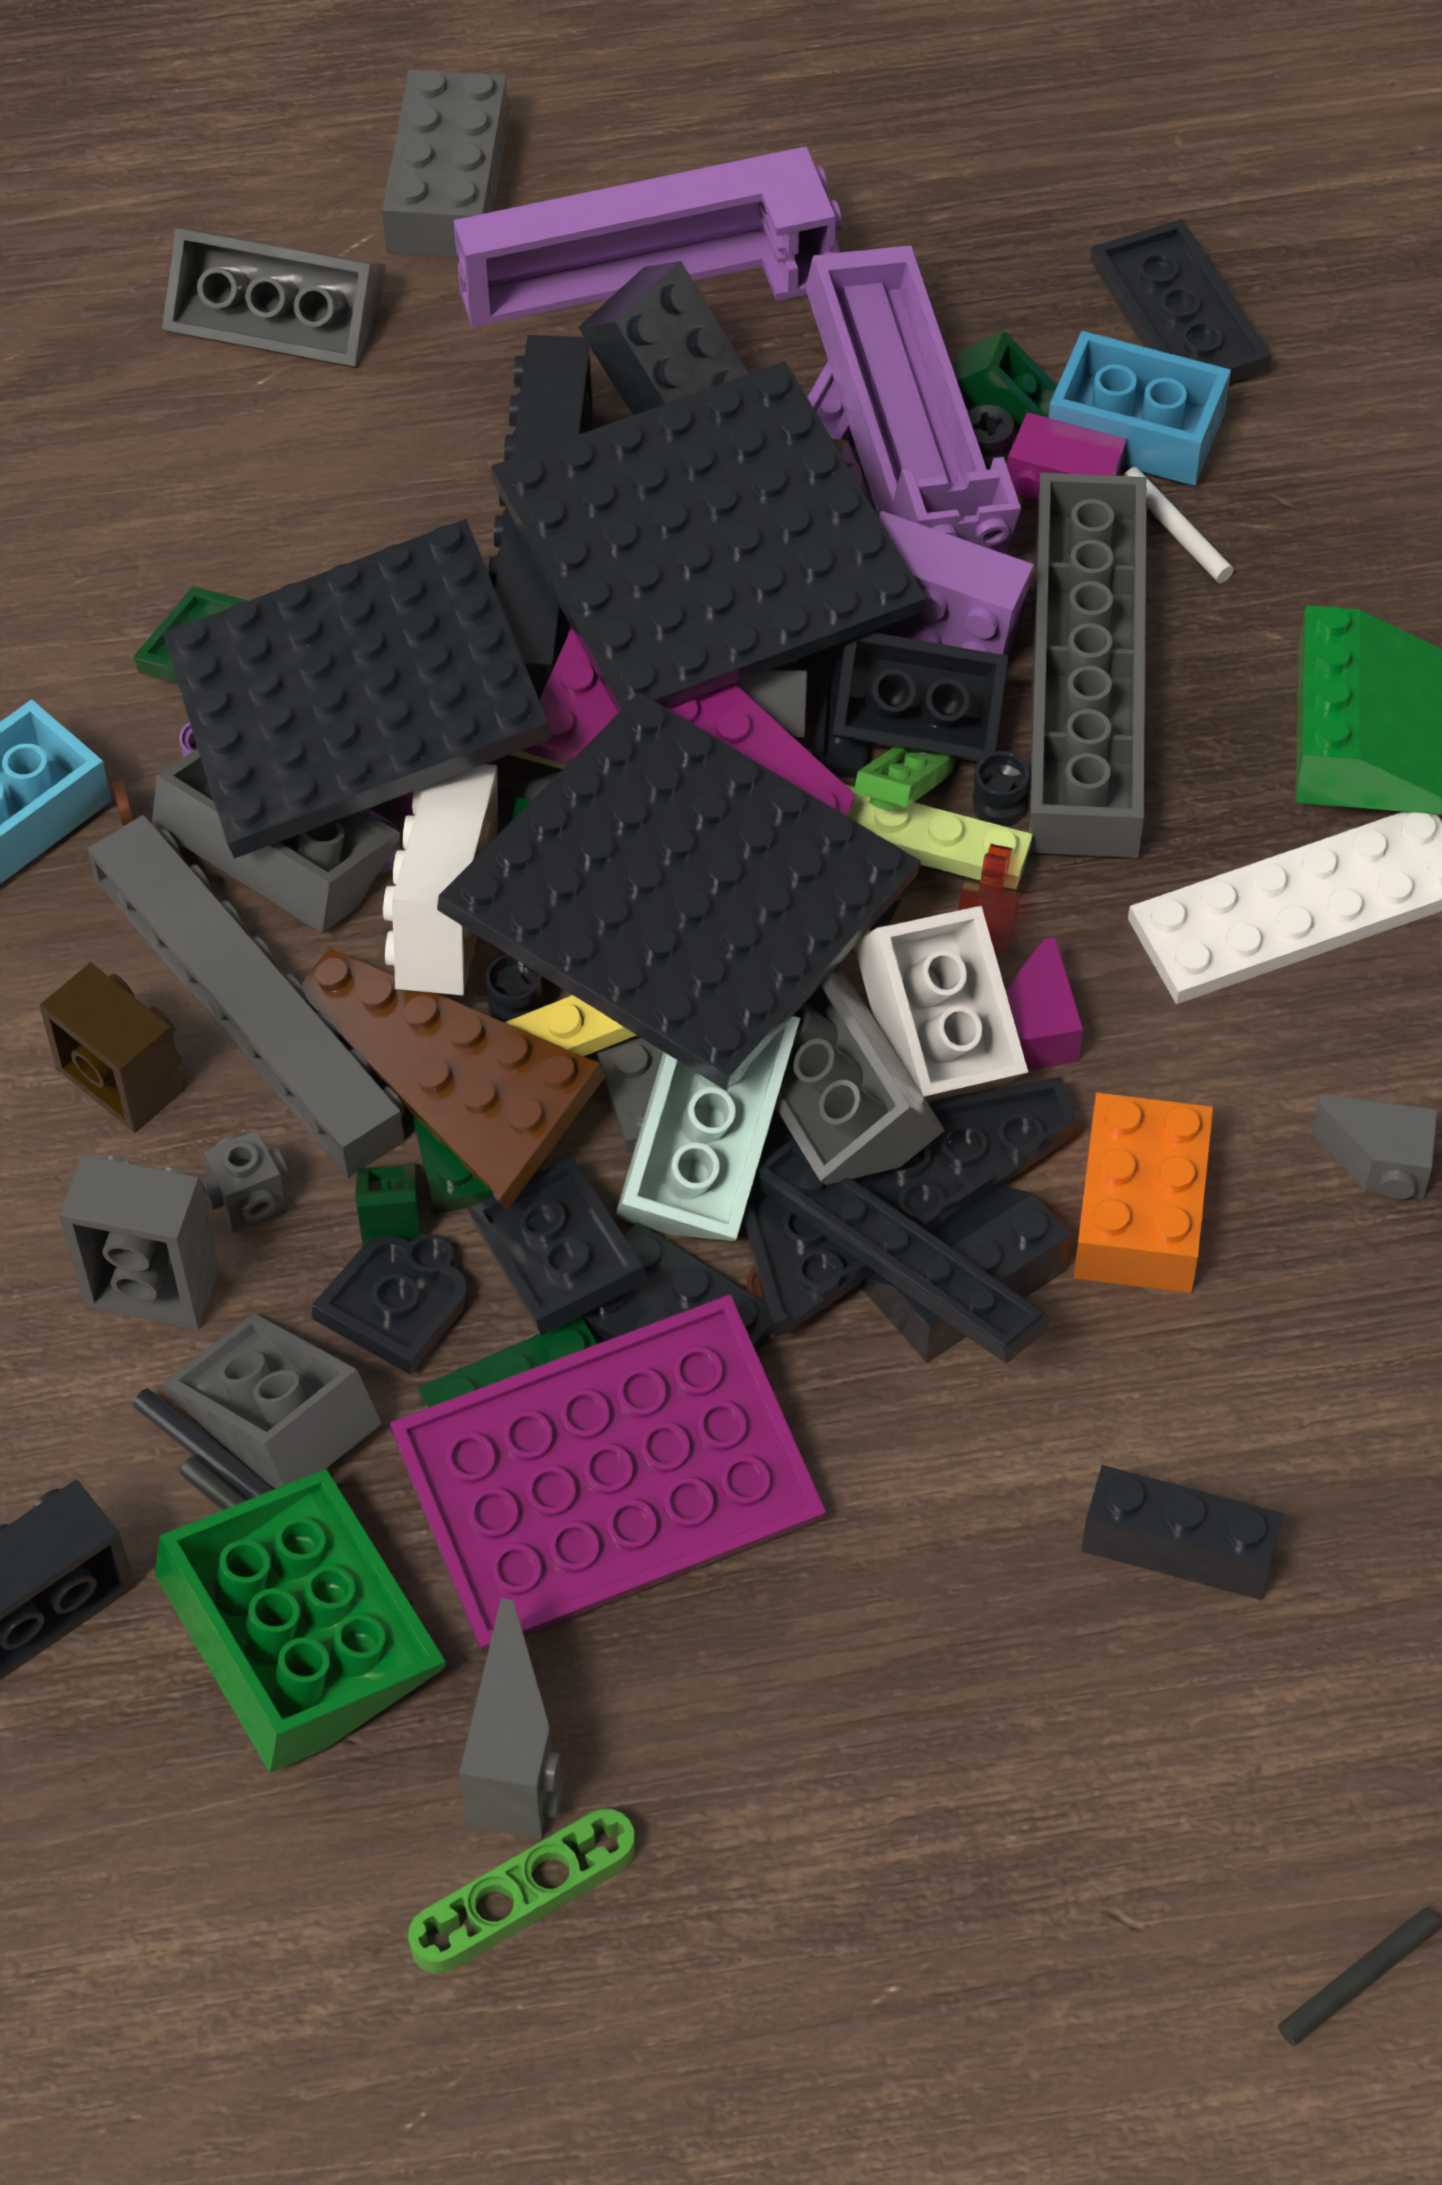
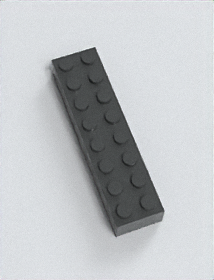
(1088, 666)

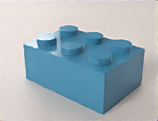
(1150, 397)

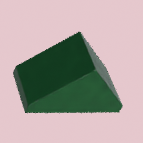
(387, 1202)

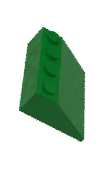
(1367, 714)
(295, 1617)

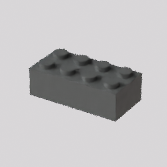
(444, 159)

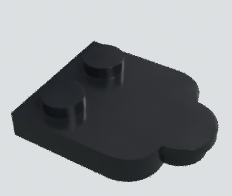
(396, 1298)

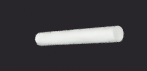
(1184, 531)

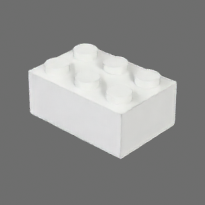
(942, 1003)

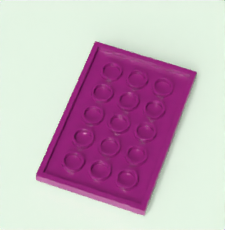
(607, 1470)

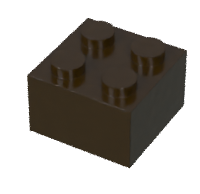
(113, 1046)

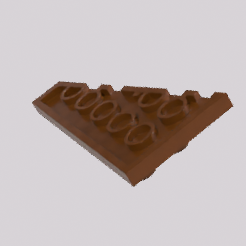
(465, 1076)

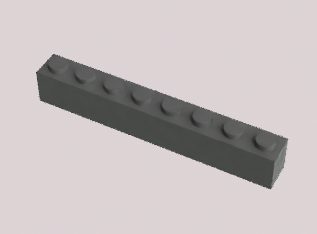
(248, 996)

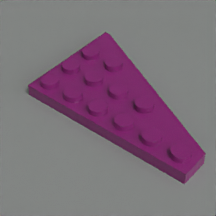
(580, 708)

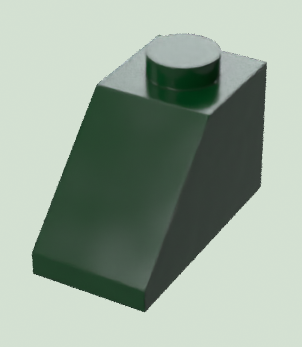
(1004, 376)

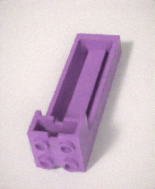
(593, 242)
(906, 398)

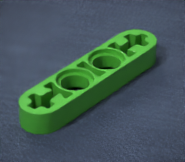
(528, 1898)

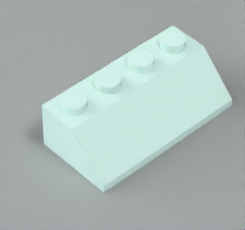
(702, 1146)

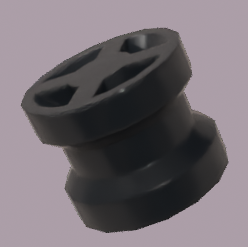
(993, 431)

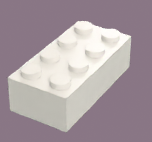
(449, 830)

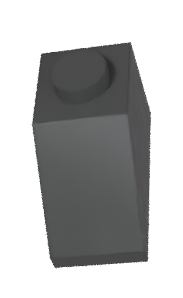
(1379, 1143)

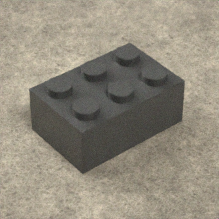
(140, 1240)

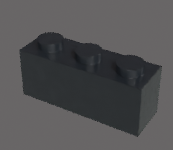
(1181, 1532)

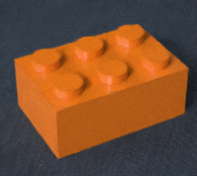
(1143, 1193)

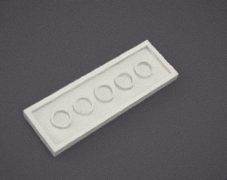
(1293, 905)

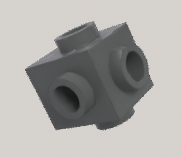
(244, 1180)

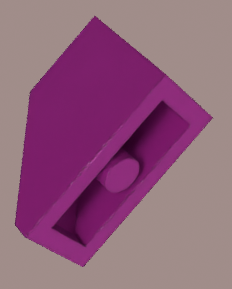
(1045, 1010)

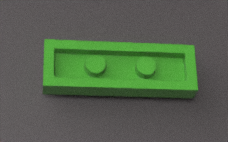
(902, 777)

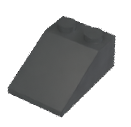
(275, 1401)
(508, 1758)

